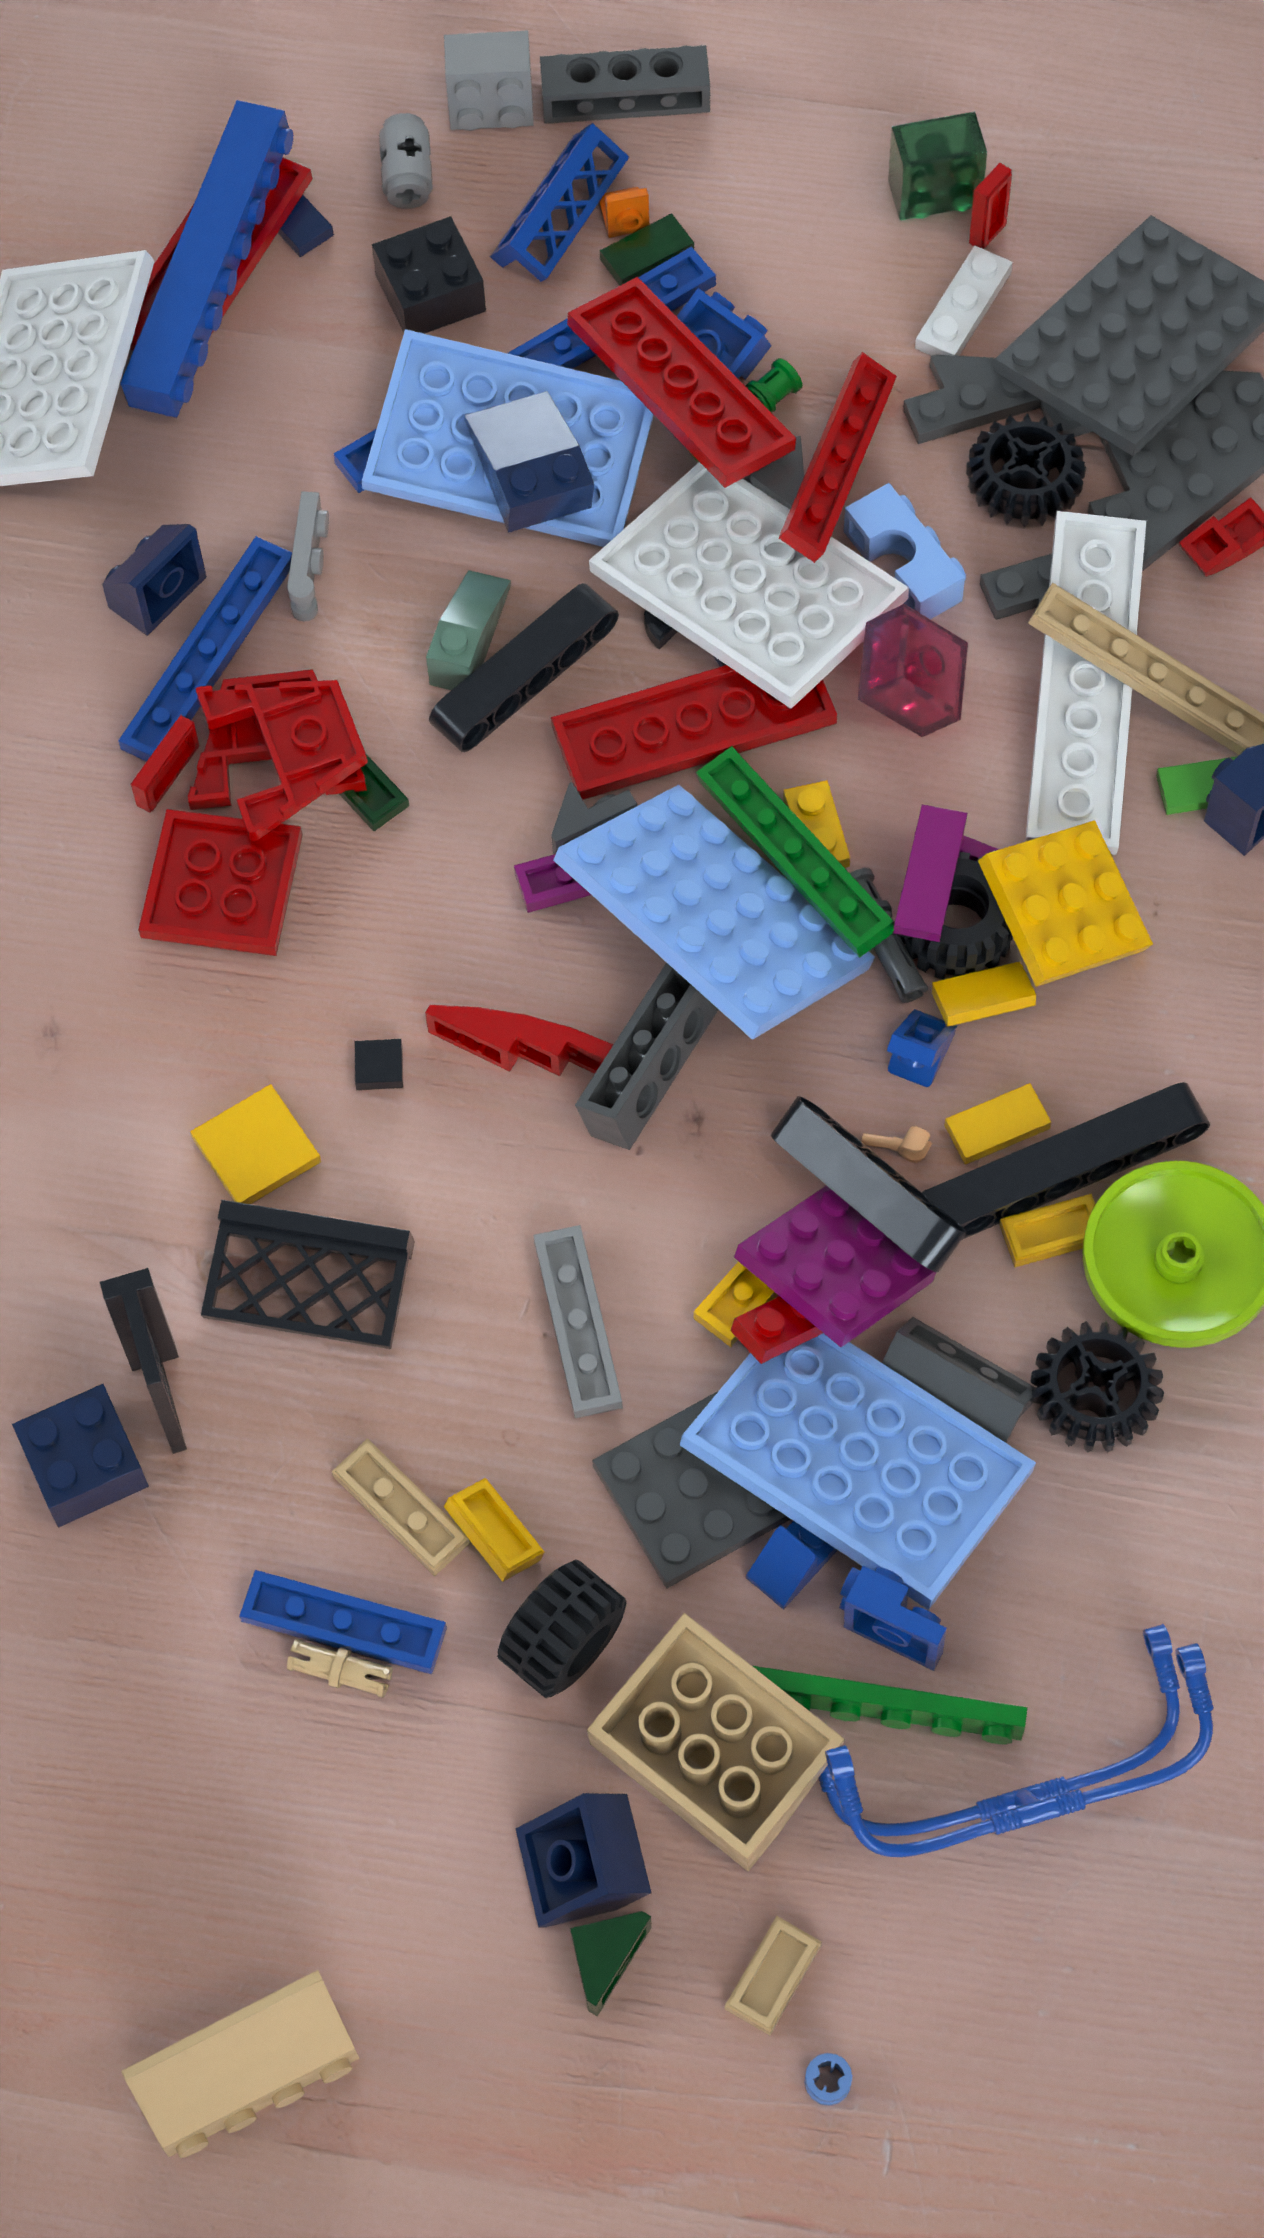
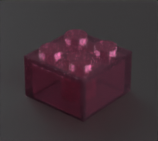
(913, 670)

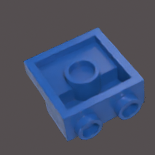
(732, 340)
(878, 1611)

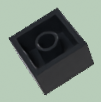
(429, 277)

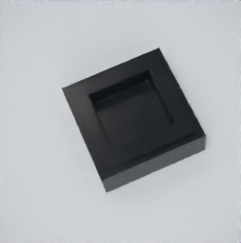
(378, 1064)

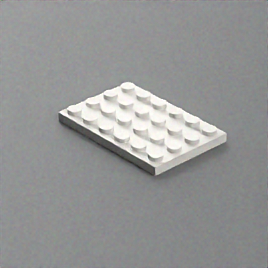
(63, 361)
(727, 582)

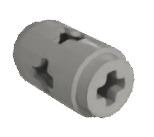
(405, 160)

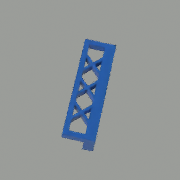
(547, 198)

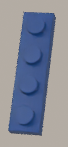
(343, 1621)

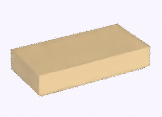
(773, 1975)

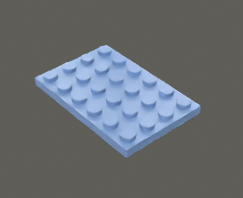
(430, 458)
(712, 910)
(861, 1460)

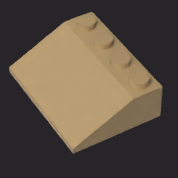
(714, 1741)
(242, 2066)

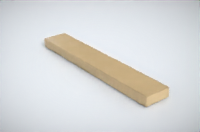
(1148, 670)

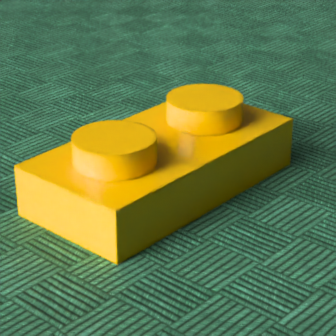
(817, 811)
(732, 1297)

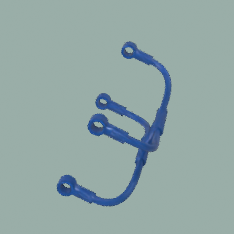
(1049, 1798)

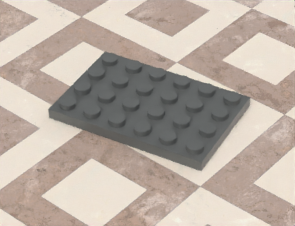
(1138, 335)

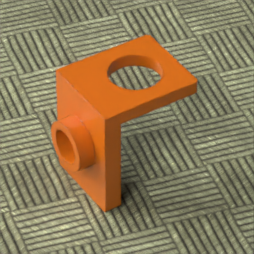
(625, 211)

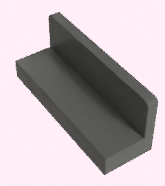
(959, 1378)

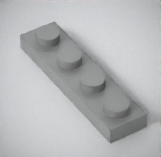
(577, 1321)

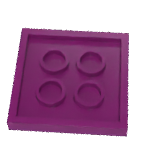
(833, 1266)

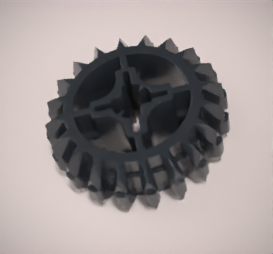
(1022, 484)
(1127, 1366)

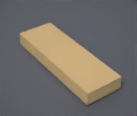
(401, 1507)

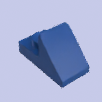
(919, 1047)
(789, 1563)

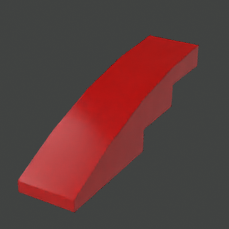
(506, 1036)

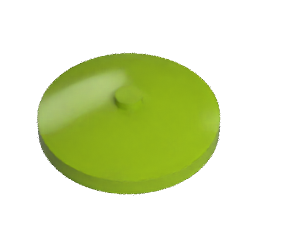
(1177, 1254)

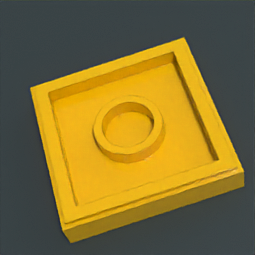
(255, 1146)

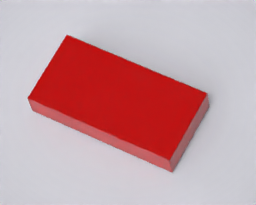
(990, 206)
(165, 764)

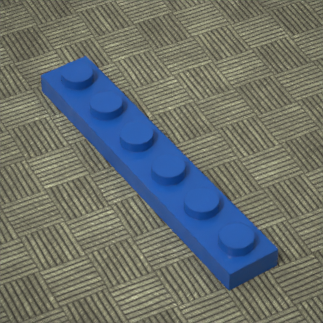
(209, 645)

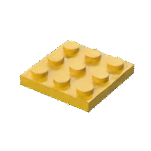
(1065, 903)

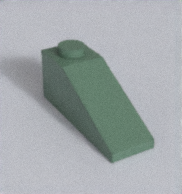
(466, 629)

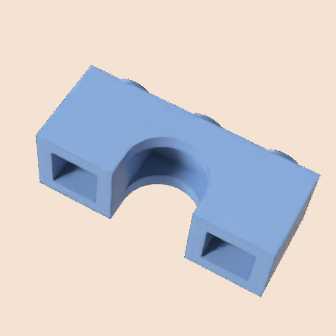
(888, 525)

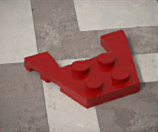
(307, 739)
(245, 743)

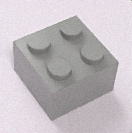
(488, 80)

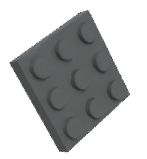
(678, 1503)

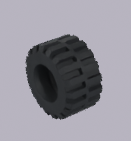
(966, 948)
(561, 1628)

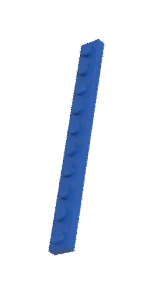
(671, 282)

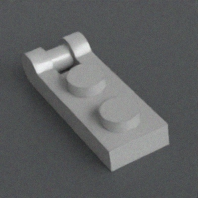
(307, 556)

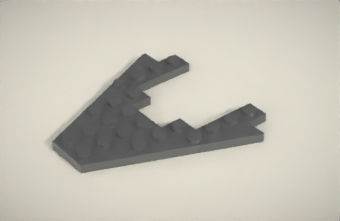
(1171, 483)

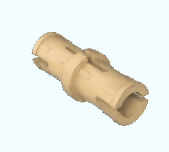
(339, 1668)

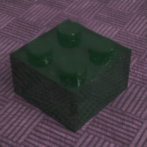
(936, 165)

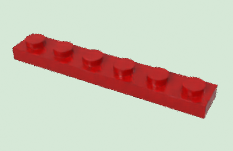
(837, 457)

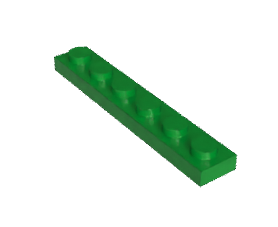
(796, 852)
(902, 1707)

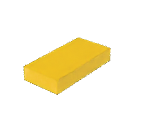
(983, 993)
(997, 1123)
(1047, 1230)
(494, 1529)

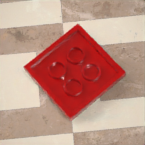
(218, 885)

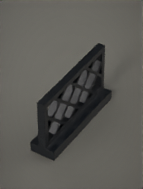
(314, 1233)
(146, 1341)

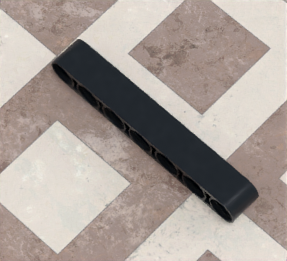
(1072, 1159)

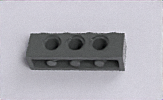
(625, 84)
(645, 1059)

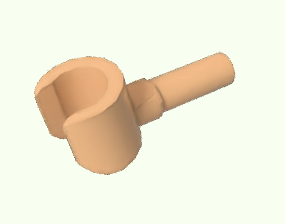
(912, 1147)

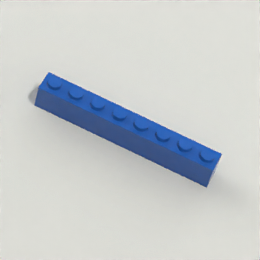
(207, 259)

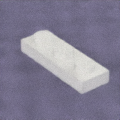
(964, 303)

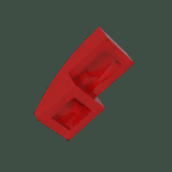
(1226, 541)

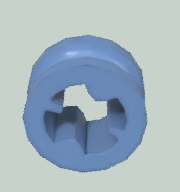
(843, 2083)

